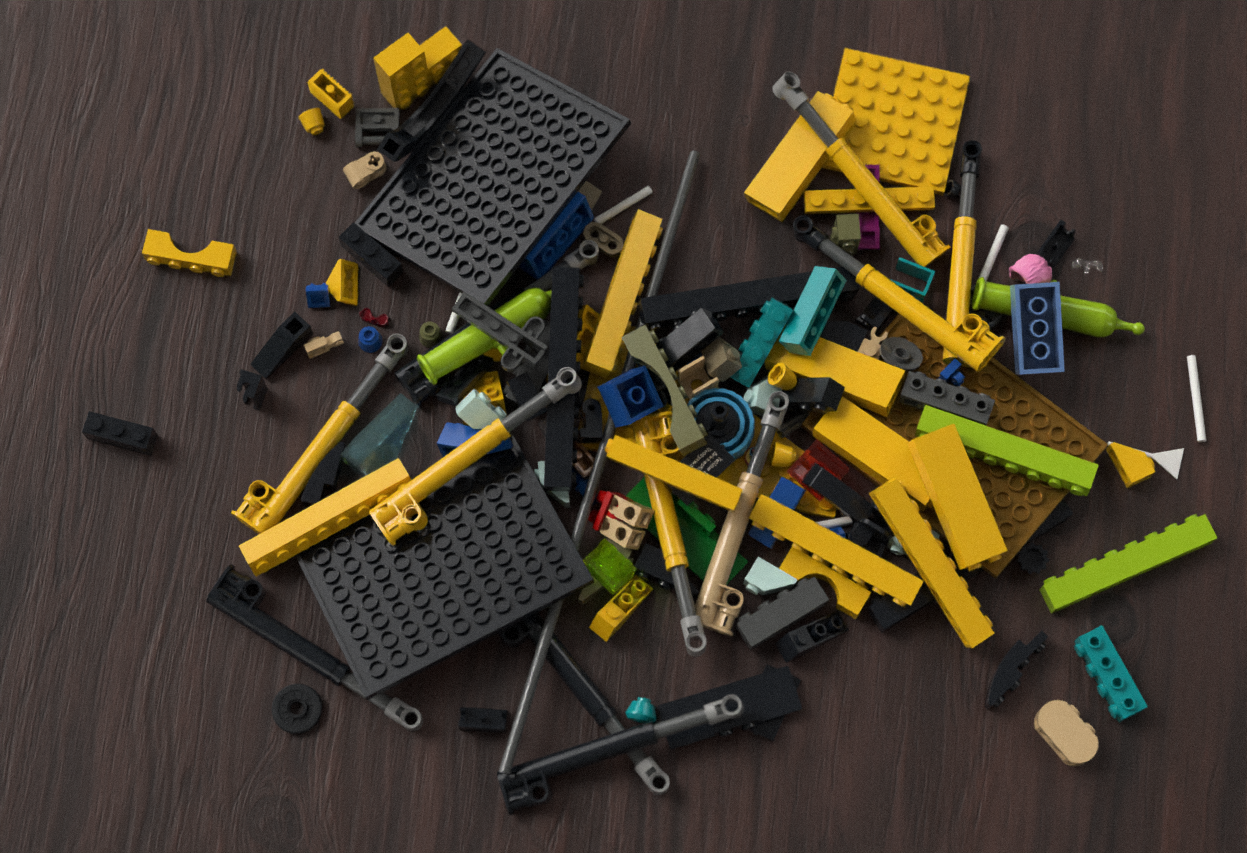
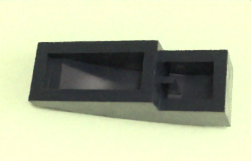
(324, 476)

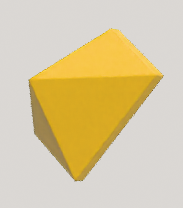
(344, 282)

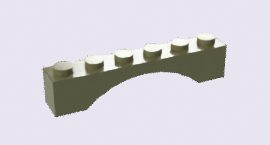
(683, 428)

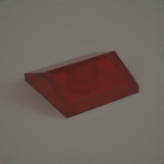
(822, 456)

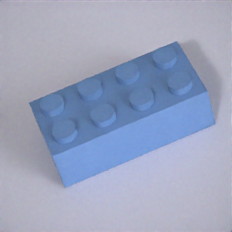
(1037, 328)

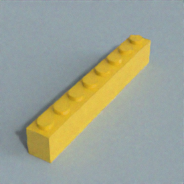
(622, 294)
(323, 518)
(835, 549)
(931, 562)

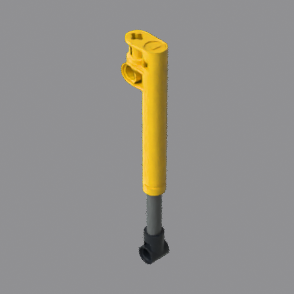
(963, 244)
(971, 346)

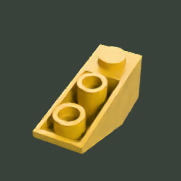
(620, 608)

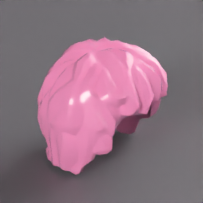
(1031, 270)

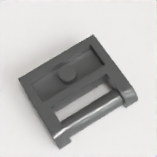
(374, 121)

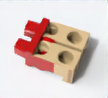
(621, 519)

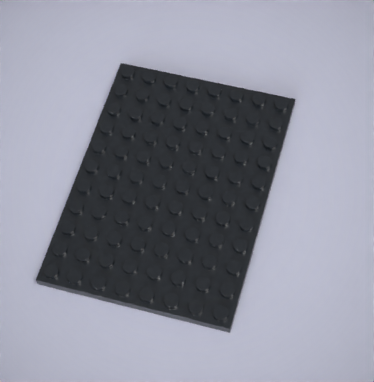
(492, 176)
(471, 572)

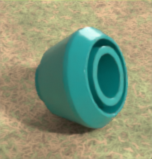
(641, 711)

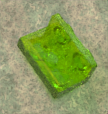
(609, 566)

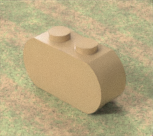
(1066, 732)

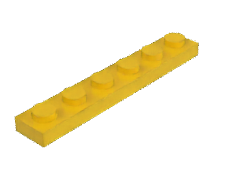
(851, 201)

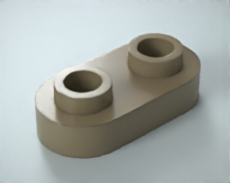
(605, 238)

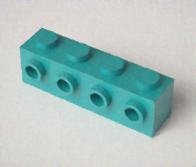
(812, 310)
(763, 336)
(1110, 674)

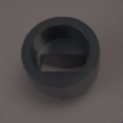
(952, 189)

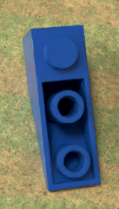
(456, 434)

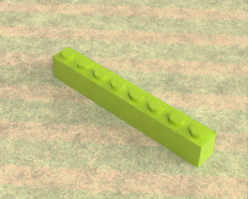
(1014, 452)
(1128, 563)

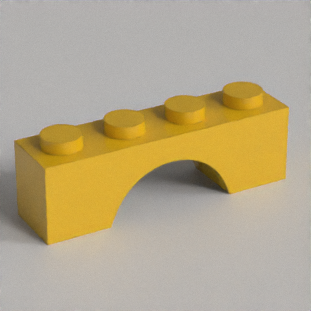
(215, 258)
(849, 595)

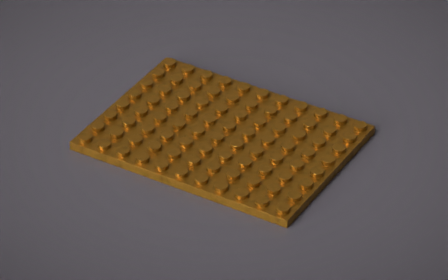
(1018, 409)

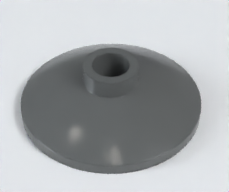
(901, 353)

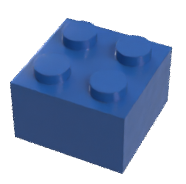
(630, 396)

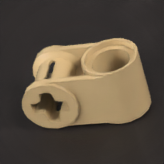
(363, 171)

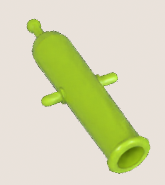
(1077, 314)
(473, 342)

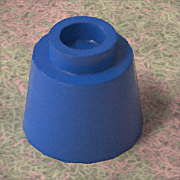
(370, 339)

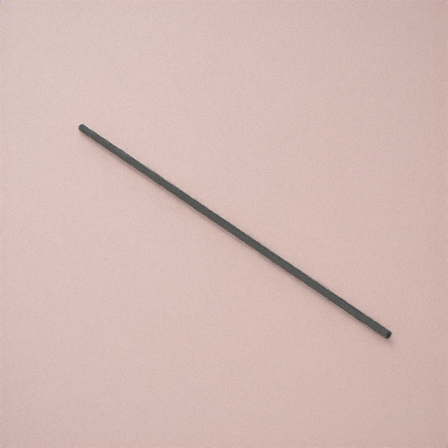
(594, 479)

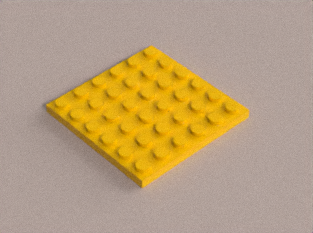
(902, 116)

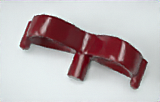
(380, 321)

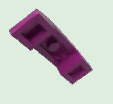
(870, 222)

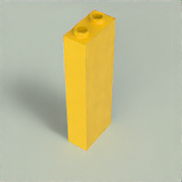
(797, 159)
(865, 379)
(872, 448)
(673, 473)
(957, 497)

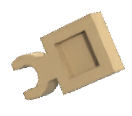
(318, 345)
(872, 347)

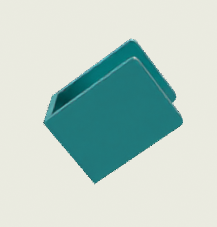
(918, 272)

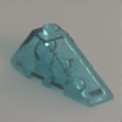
(381, 438)

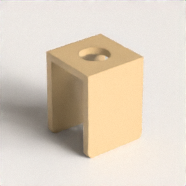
(696, 371)

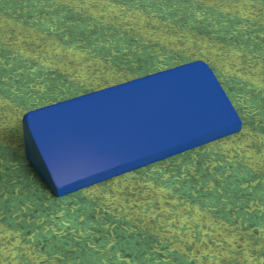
(785, 493)

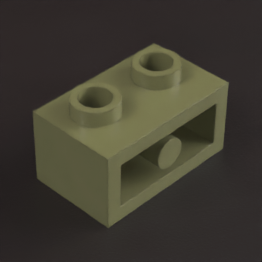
(847, 233)

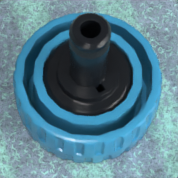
(725, 418)

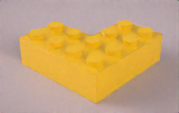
(411, 69)

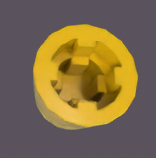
(312, 121)
(782, 377)
(782, 455)

